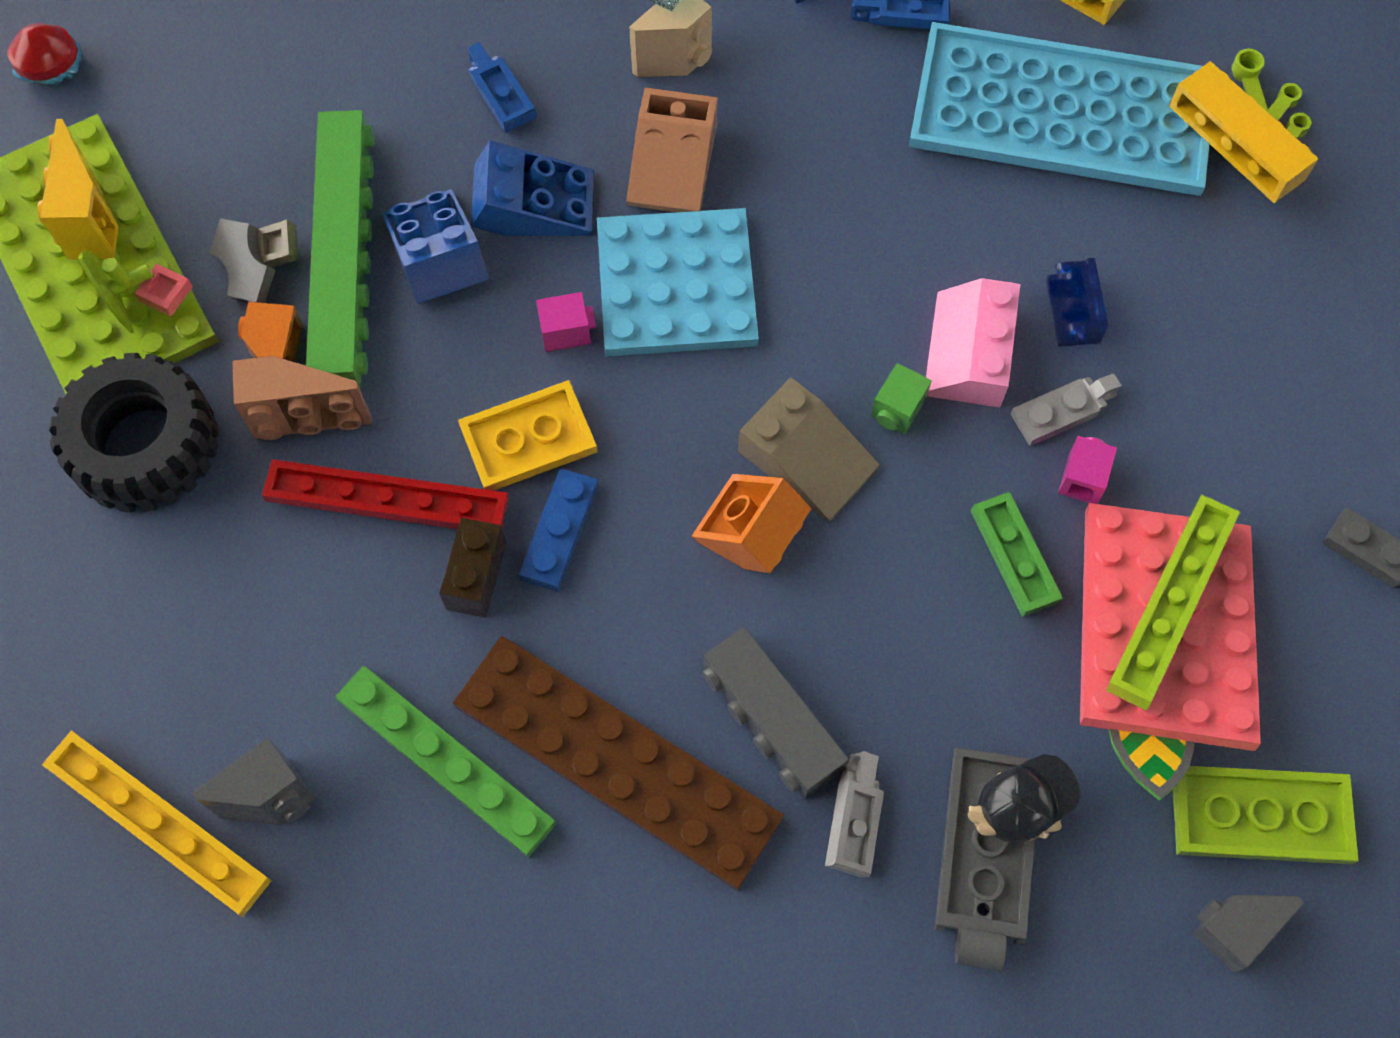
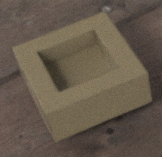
(277, 243)

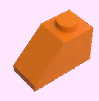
(271, 330)

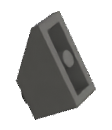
(1243, 926)

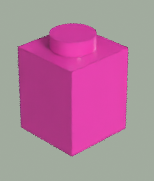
(565, 321)
(1087, 470)

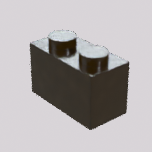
(473, 567)

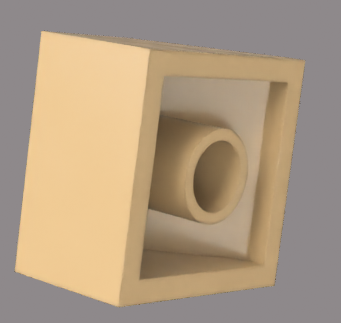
(671, 41)

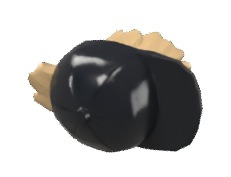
(1026, 800)

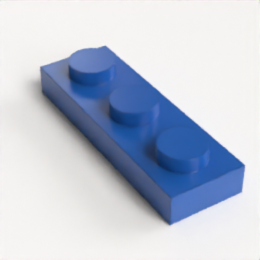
(558, 530)

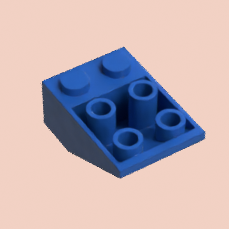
(530, 194)
(435, 245)

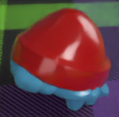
(44, 54)

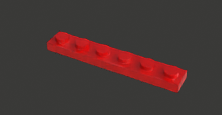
(381, 495)

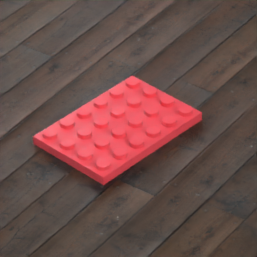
(1213, 675)

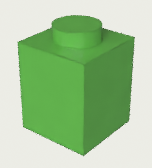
(900, 398)

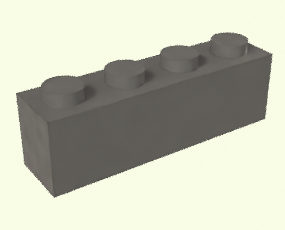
(774, 713)

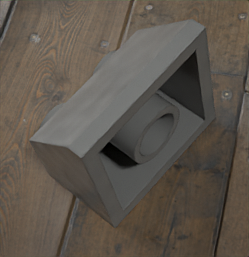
(257, 788)

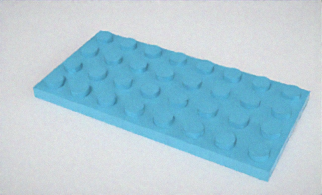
(1057, 109)

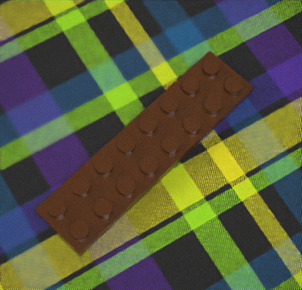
(619, 762)

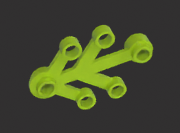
(1247, 68)

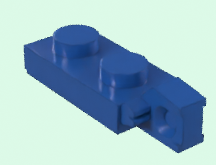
(902, 12)
(500, 89)

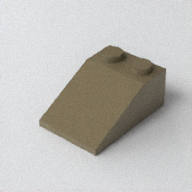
(808, 447)

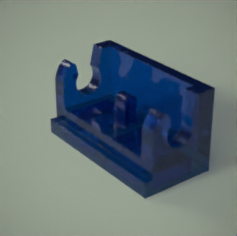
(1077, 303)

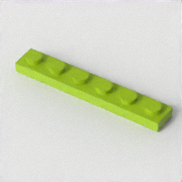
(1172, 603)

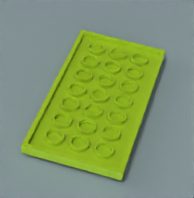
(56, 291)

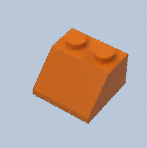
(753, 521)

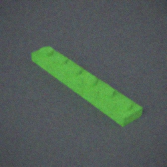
(446, 761)

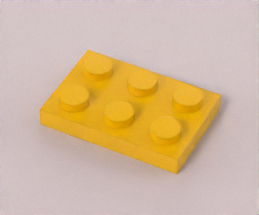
(527, 436)

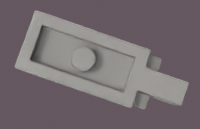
(1064, 408)
(856, 817)

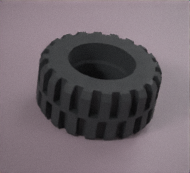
(108, 396)

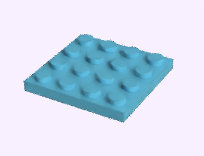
(676, 282)

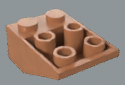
(672, 150)
(291, 398)

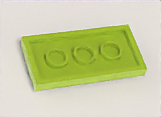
(1265, 815)

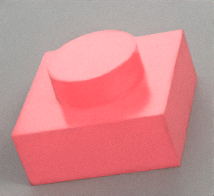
(164, 290)

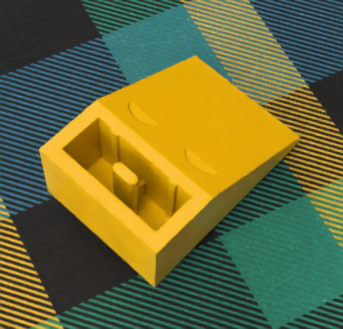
(74, 202)

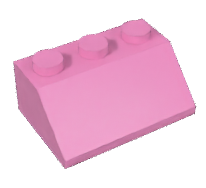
(973, 342)

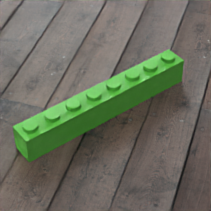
(339, 245)

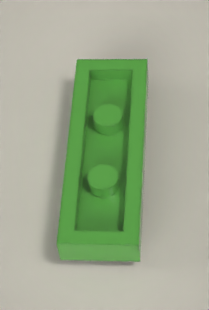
(1016, 554)

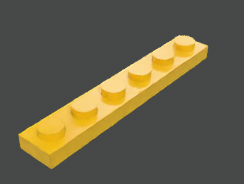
(157, 823)

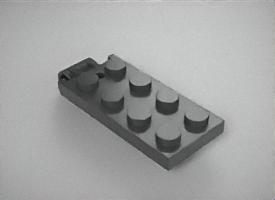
(981, 869)

